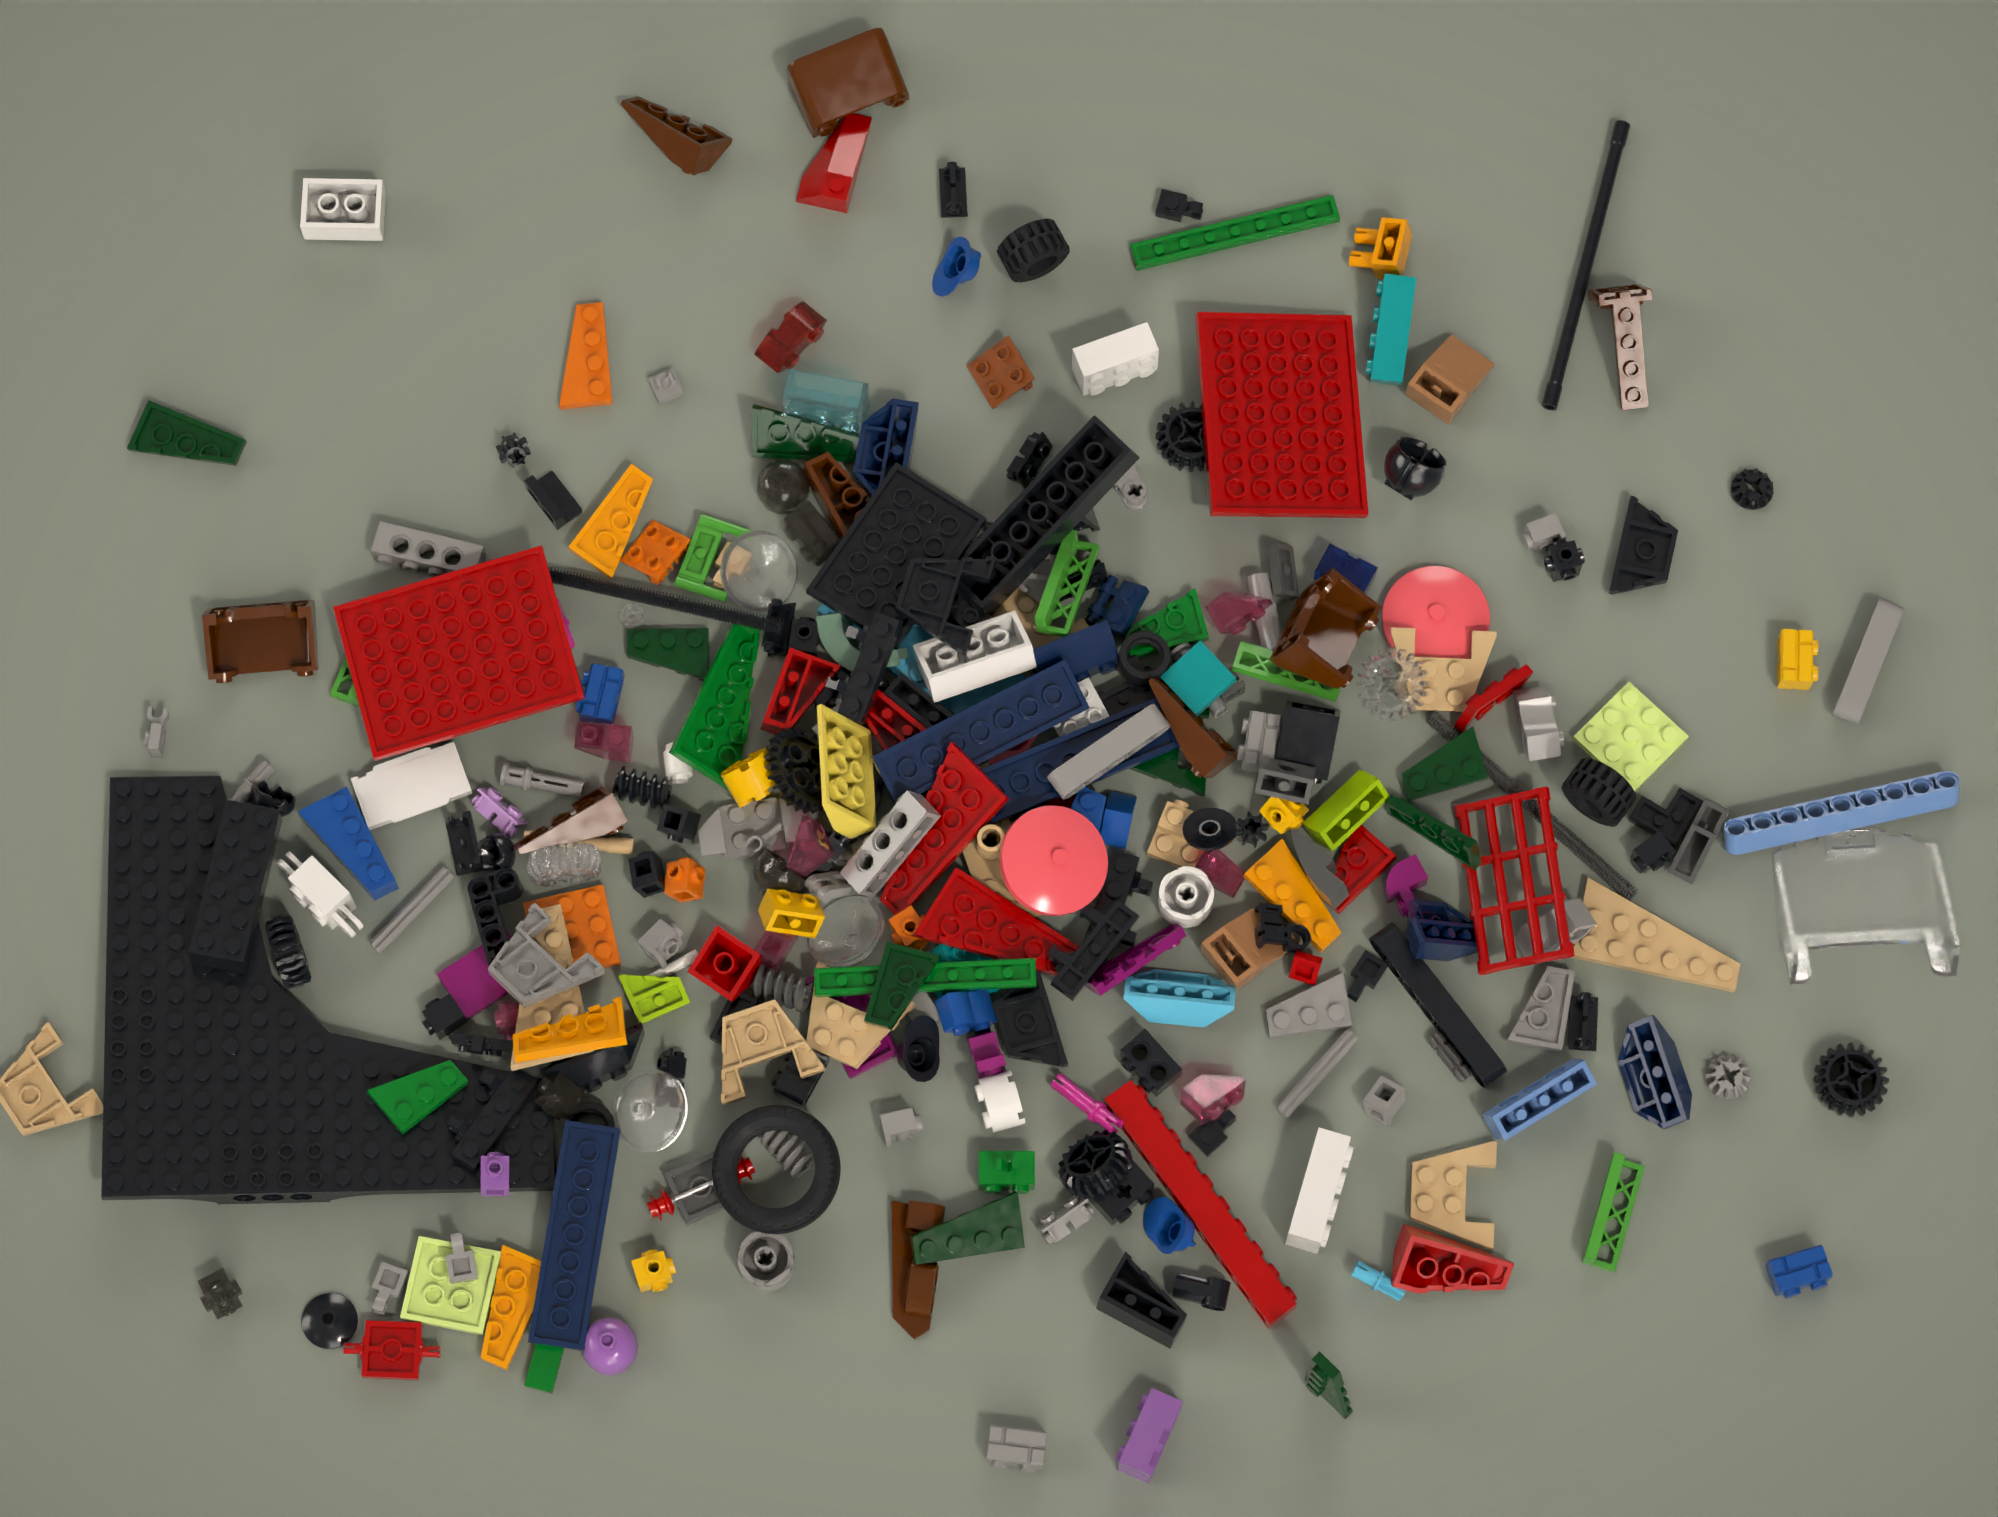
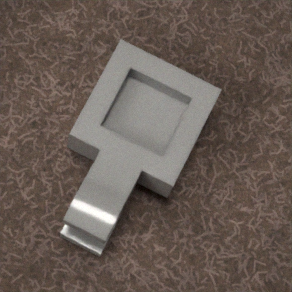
(155, 738)
(461, 1263)
(388, 1283)

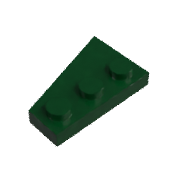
(1447, 768)
(897, 983)

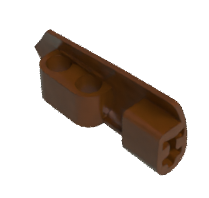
(911, 1283)

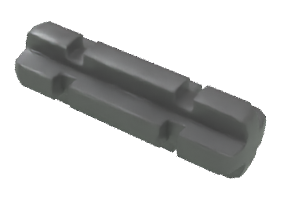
(1449, 1057)

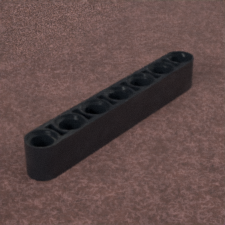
(1438, 1005)

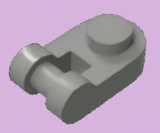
(828, 885)

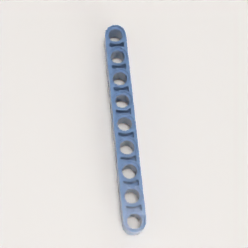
(1841, 812)

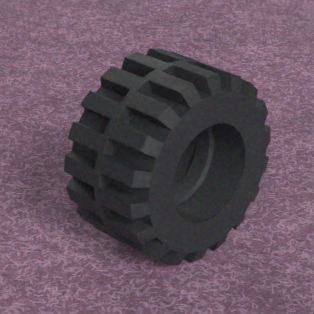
(1033, 250)
(1599, 792)

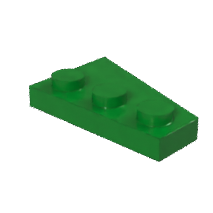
(1176, 624)
(417, 1094)

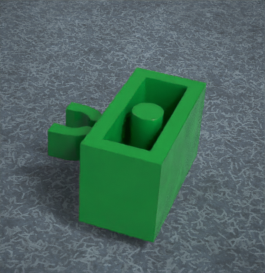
(1006, 1171)

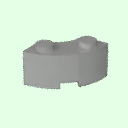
(1539, 730)
(1579, 925)

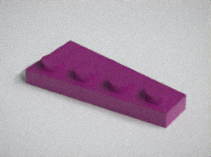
(1134, 958)

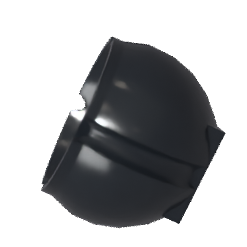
(1413, 468)

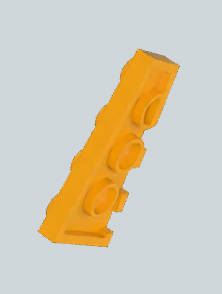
(610, 527)
(1285, 884)
(585, 1032)
(510, 1306)

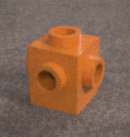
(684, 880)
(901, 925)

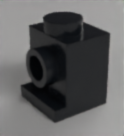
(1652, 853)
(647, 873)

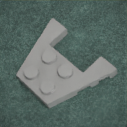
(530, 971)

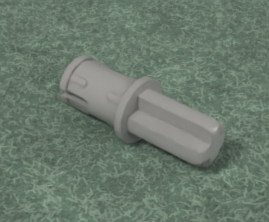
(246, 790)

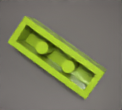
(1346, 810)

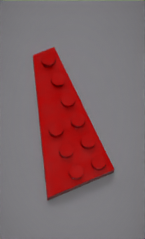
(966, 804)
(986, 924)

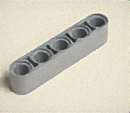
(1868, 661)
(1108, 751)

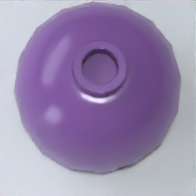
(610, 1346)

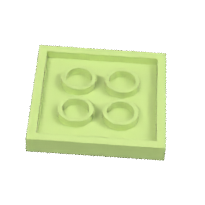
(1631, 736)
(447, 1305)

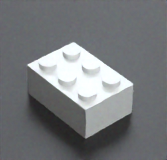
(343, 209)
(1115, 359)

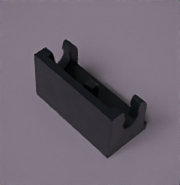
(464, 844)

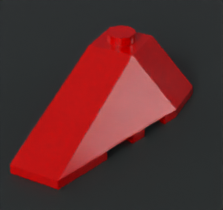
(834, 170)
(1437, 1263)

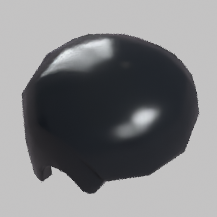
(274, 799)
(497, 852)

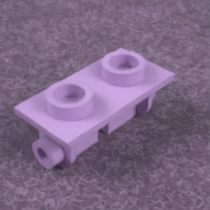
(508, 815)

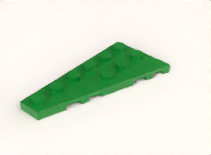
(720, 713)

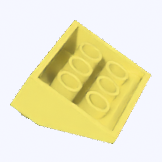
(846, 773)

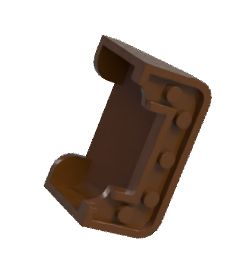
(846, 80)
(1325, 630)
(260, 639)

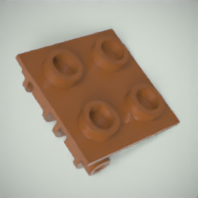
(1001, 372)

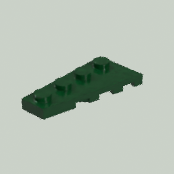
(180, 436)
(1440, 834)

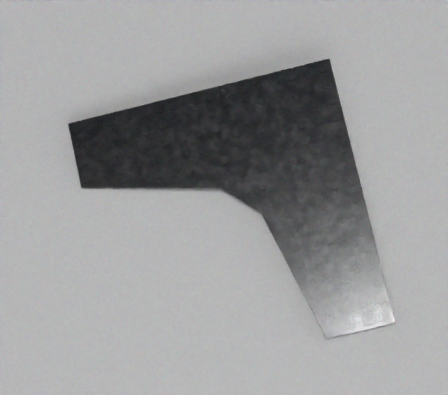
(229, 1081)

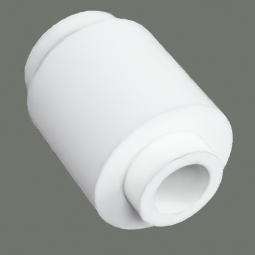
(675, 768)

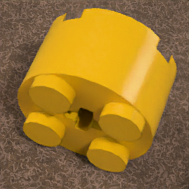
(748, 778)

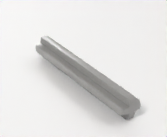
(412, 910)
(1317, 1073)

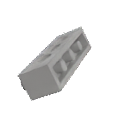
(391, 536)
(903, 839)

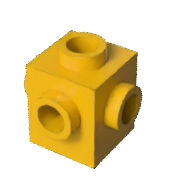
(1283, 814)
(653, 1280)

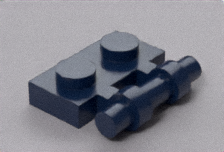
(1124, 607)

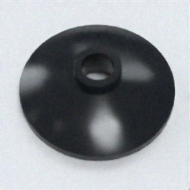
(1209, 829)
(339, 1330)

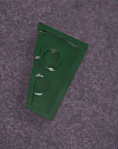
(672, 648)

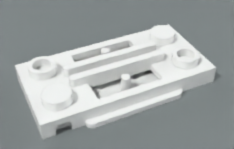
(411, 785)

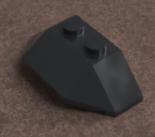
(596, 1067)

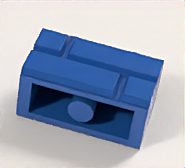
(601, 694)
(1799, 1271)

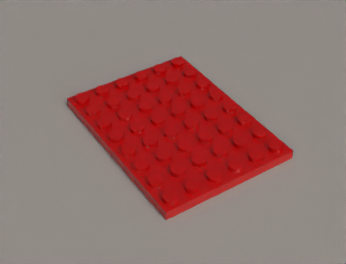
(1281, 415)
(458, 653)

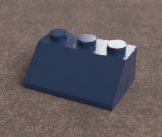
(1085, 651)

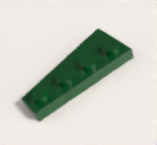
(794, 437)
(977, 1232)
(1327, 1381)

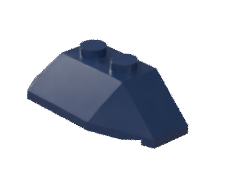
(884, 440)
(1439, 931)
(1654, 1074)

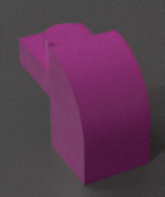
(1402, 881)
(986, 1054)

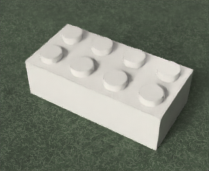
(995, 653)
(1320, 1184)

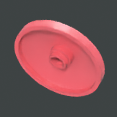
(1441, 608)
(1053, 860)

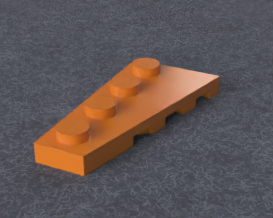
(587, 364)

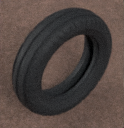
(817, 1197)

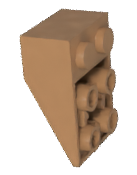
(1448, 379)
(1235, 953)

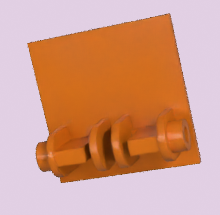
(656, 551)

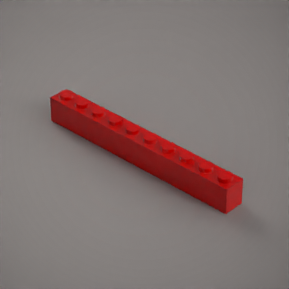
(1198, 1201)

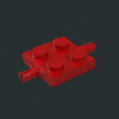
(392, 1350)

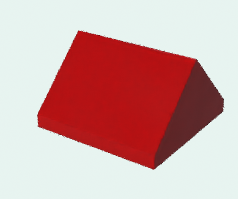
(726, 964)

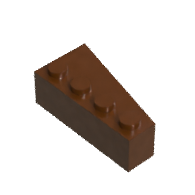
(835, 492)

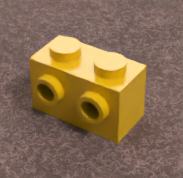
(791, 913)

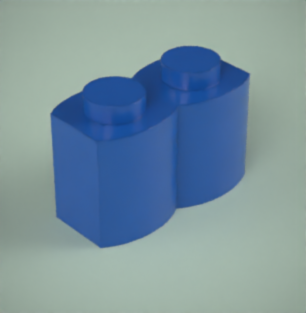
(966, 1012)

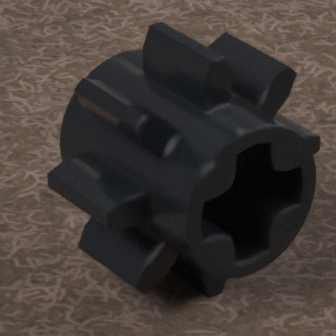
(513, 450)
(1257, 825)

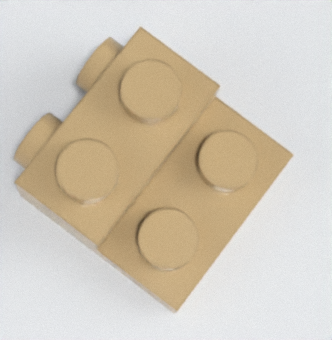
(1168, 841)

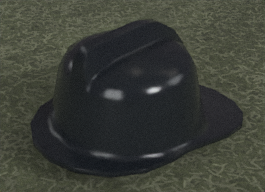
(920, 1049)

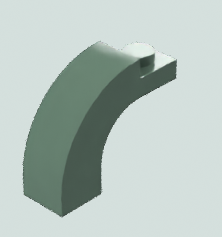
(843, 649)

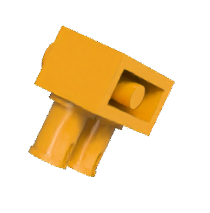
(1390, 250)

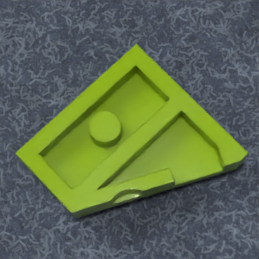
(653, 995)

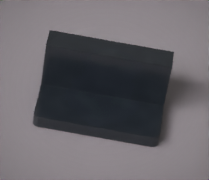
(553, 499)

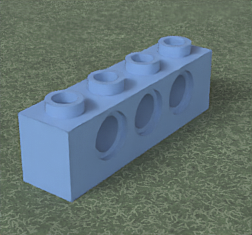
(1539, 1099)

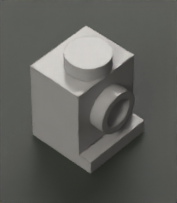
(1543, 532)
(661, 942)
(1376, 1100)
(900, 1126)

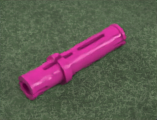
(1095, 1110)

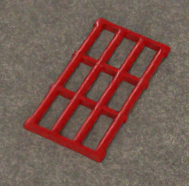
(1531, 901)

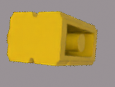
(1795, 659)

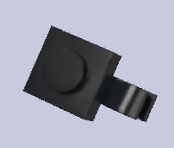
(1175, 206)
(1367, 973)
(1210, 1135)

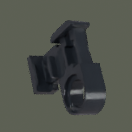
(1274, 933)

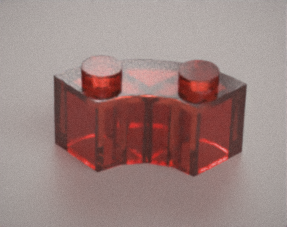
(797, 331)

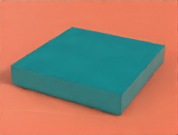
(1198, 678)

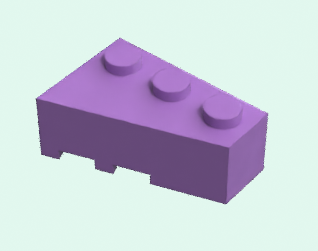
(1148, 1435)

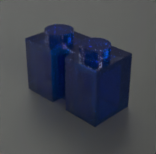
(1356, 571)

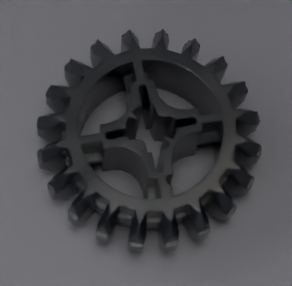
(1175, 450)
(288, 951)
(1847, 1068)
(1095, 1164)

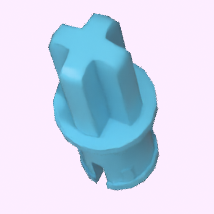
(1376, 1280)

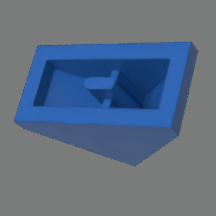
(1118, 819)

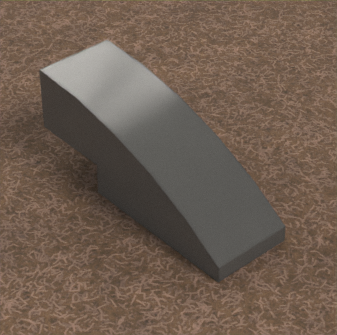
(1698, 841)
(1319, 870)

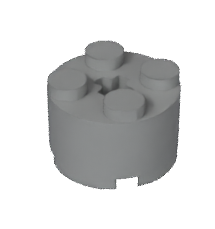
(766, 1277)

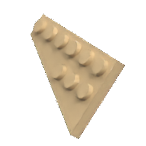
(1647, 944)
(550, 1010)

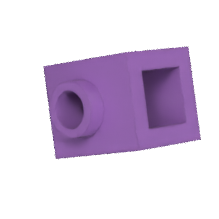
(495, 1174)

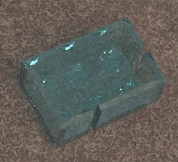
(827, 399)

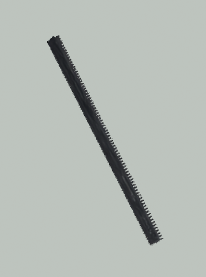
(666, 601)

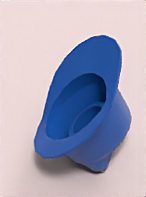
(957, 266)
(1168, 1226)

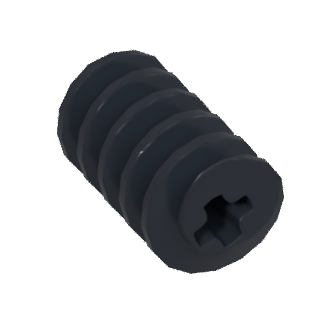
(641, 788)

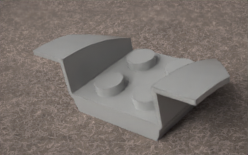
(732, 826)

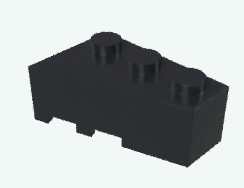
(1140, 1304)

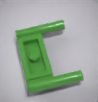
(702, 555)

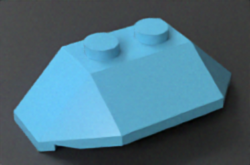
(1179, 997)

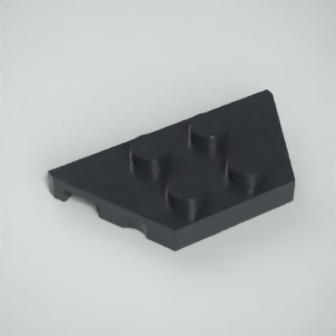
(1643, 550)
(1029, 1025)

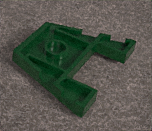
(1166, 768)

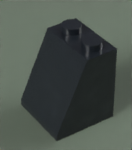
(1309, 737)

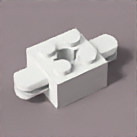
(322, 893)

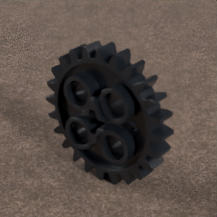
(796, 769)

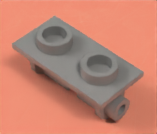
(1055, 1223)

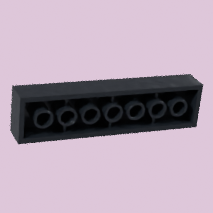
(1048, 511)

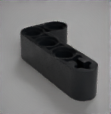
(490, 904)

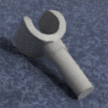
(764, 838)

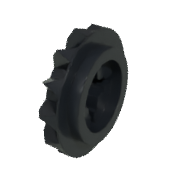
(1753, 500)

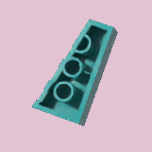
(1392, 330)

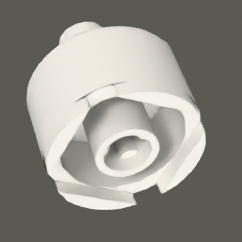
(1174, 887)
(1000, 1101)

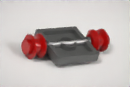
(694, 1190)

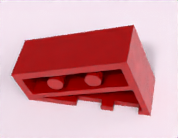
(796, 690)
(890, 722)

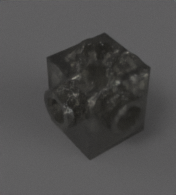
(220, 1293)

